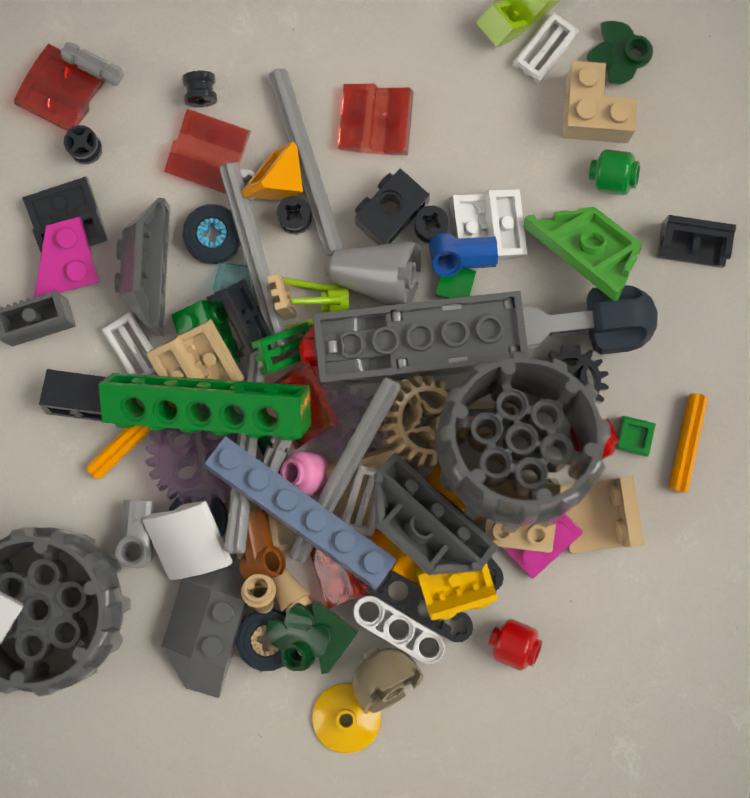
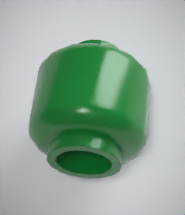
(615, 172)

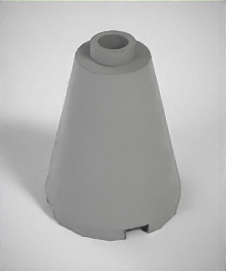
(378, 271)

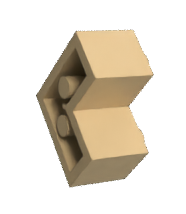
(590, 113)

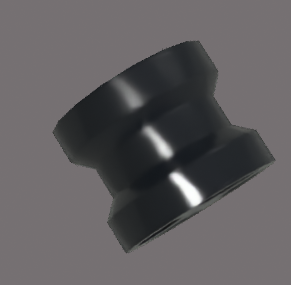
(199, 88)
(78, 138)
(298, 220)
(428, 229)

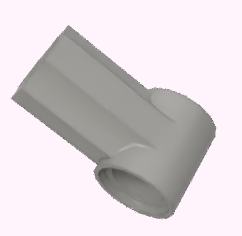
(134, 532)

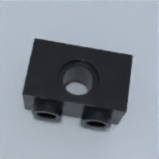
(385, 227)

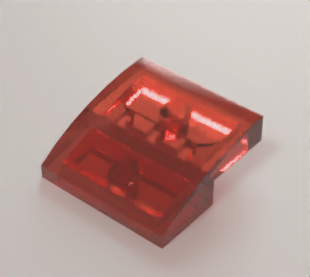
(57, 90)
(375, 119)
(204, 147)
(322, 415)

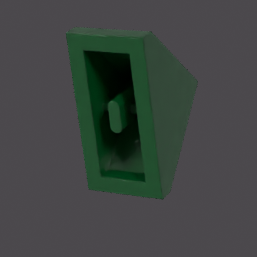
(341, 634)

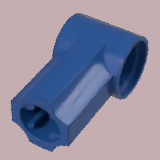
(463, 253)

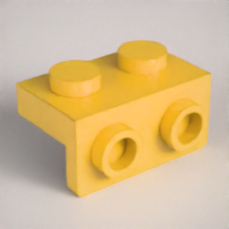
(456, 592)

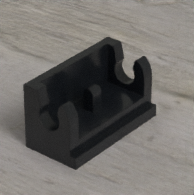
(696, 241)
(242, 315)
(71, 395)

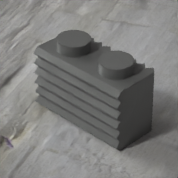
(35, 318)

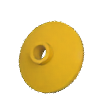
(327, 726)

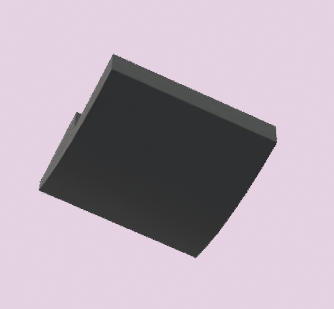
(65, 203)

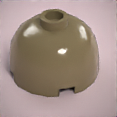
(383, 678)

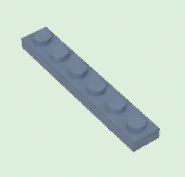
(300, 513)

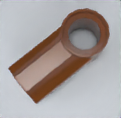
(260, 553)

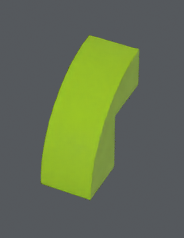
(511, 18)

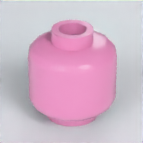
(306, 471)

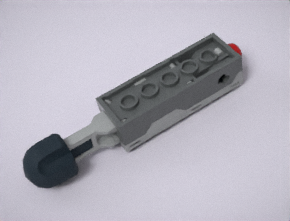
(460, 332)

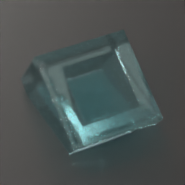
(229, 274)

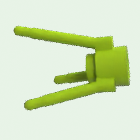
(331, 299)

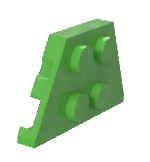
(590, 245)

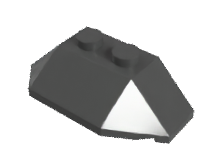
(144, 265)
(426, 523)
(206, 628)

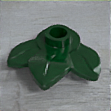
(616, 51)
(299, 634)

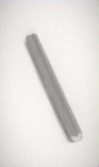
(309, 170)
(252, 249)
(351, 457)
(239, 504)

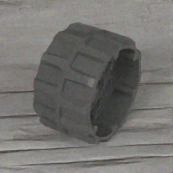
(561, 397)
(111, 607)

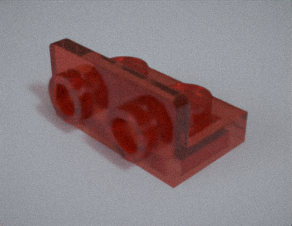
(336, 582)

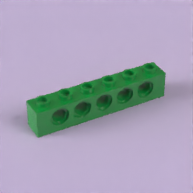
(290, 403)

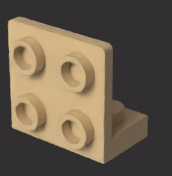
(607, 516)
(526, 537)

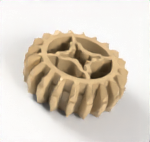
(416, 410)

